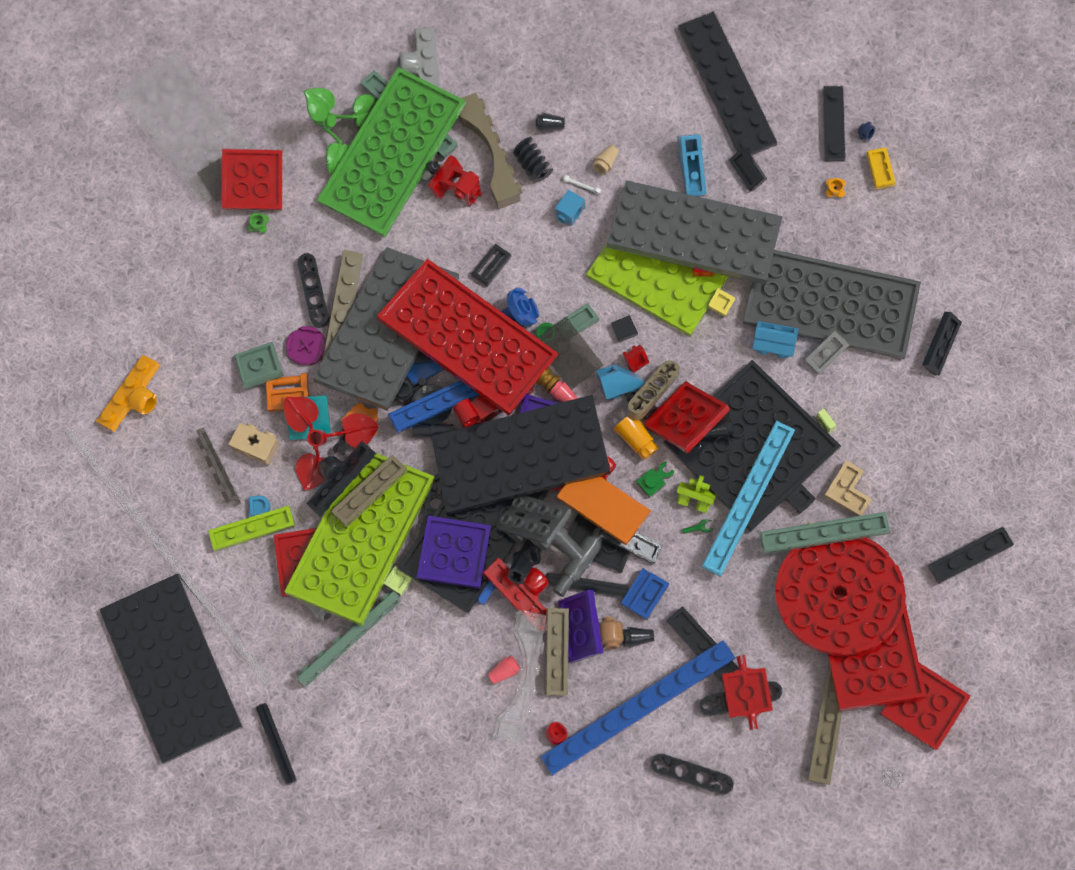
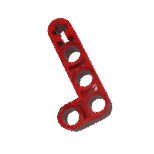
(477, 411)

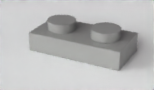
(827, 352)

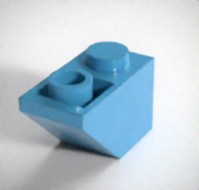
(617, 381)

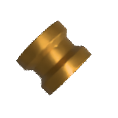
(548, 380)

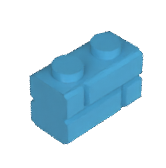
(775, 339)

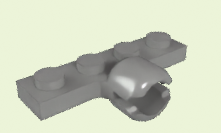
(423, 61)

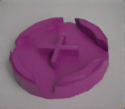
(305, 346)

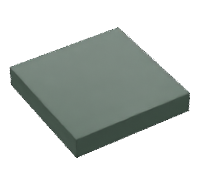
(258, 365)

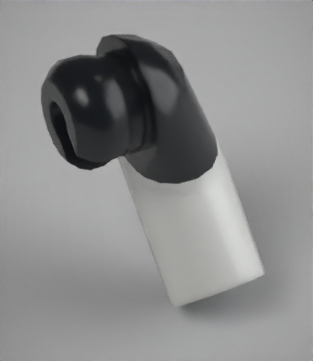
(432, 169)

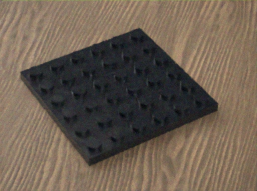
(754, 408)

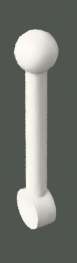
(566, 179)

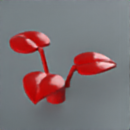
(301, 413)

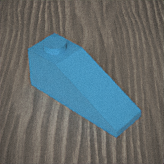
(692, 163)

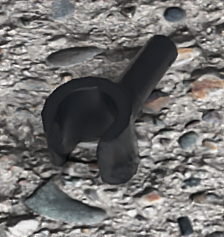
(341, 443)

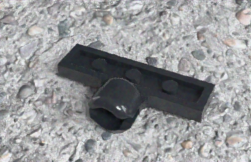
(338, 476)

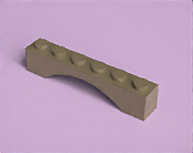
(502, 186)

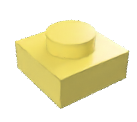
(721, 302)

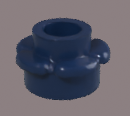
(866, 131)

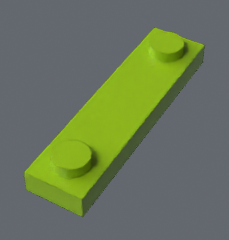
(251, 528)

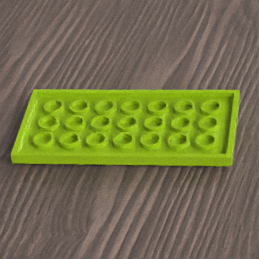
(350, 564)

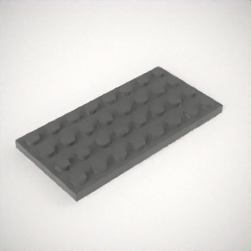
(695, 232)
(822, 296)
(366, 355)

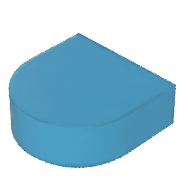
(258, 505)

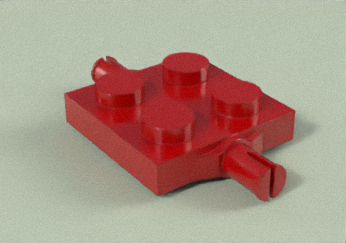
(747, 692)

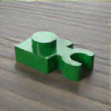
(653, 481)

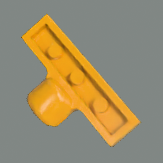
(131, 395)

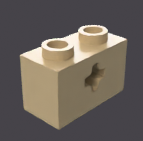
(261, 452)

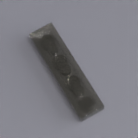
(213, 460)

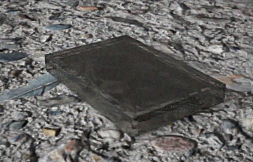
(575, 357)

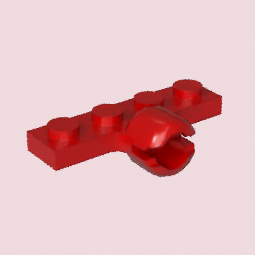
(520, 596)

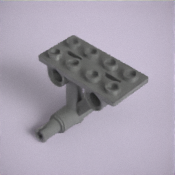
(544, 526)

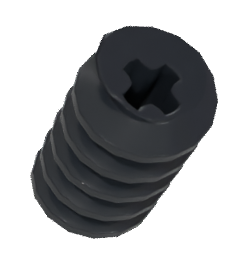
(530, 162)

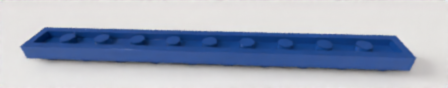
(638, 707)

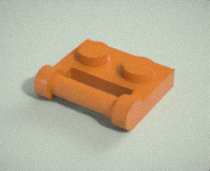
(276, 398)

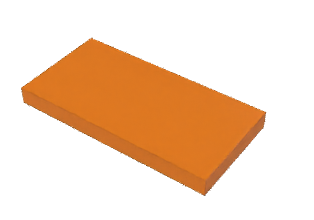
(605, 507)

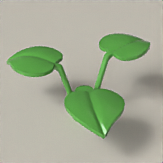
(319, 104)

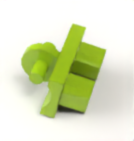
(697, 490)

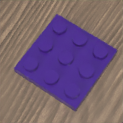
(453, 552)

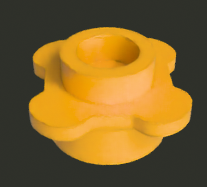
(835, 182)

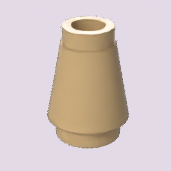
(605, 160)

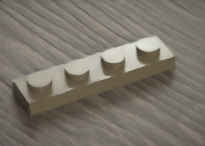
(369, 491)
(556, 651)

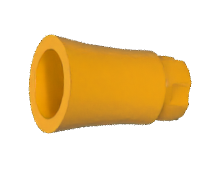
(636, 437)

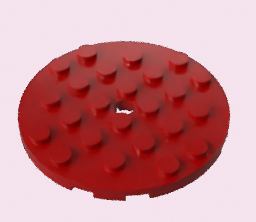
(844, 624)

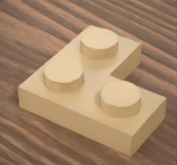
(843, 491)

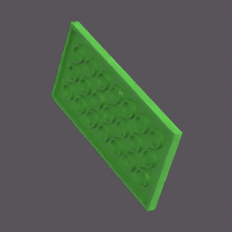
(391, 151)

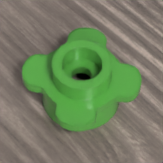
(258, 217)

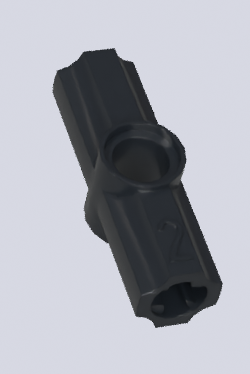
(523, 562)

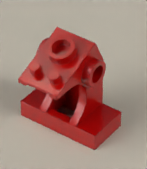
(465, 188)

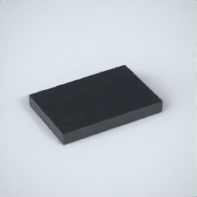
(608, 555)

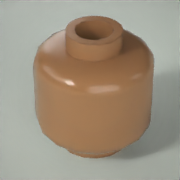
(611, 633)

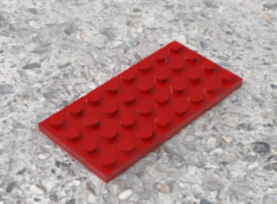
(467, 336)

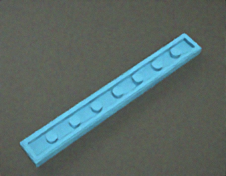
(748, 499)

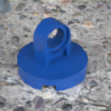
(521, 308)

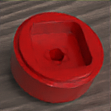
(556, 733)

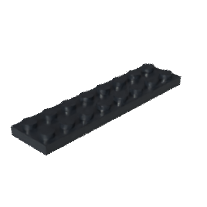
(727, 84)

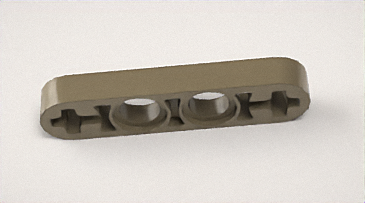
(654, 390)

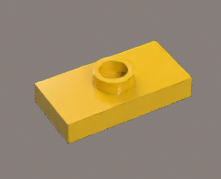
(880, 168)

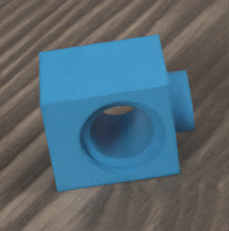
(569, 208)

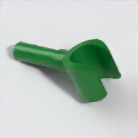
(701, 526)

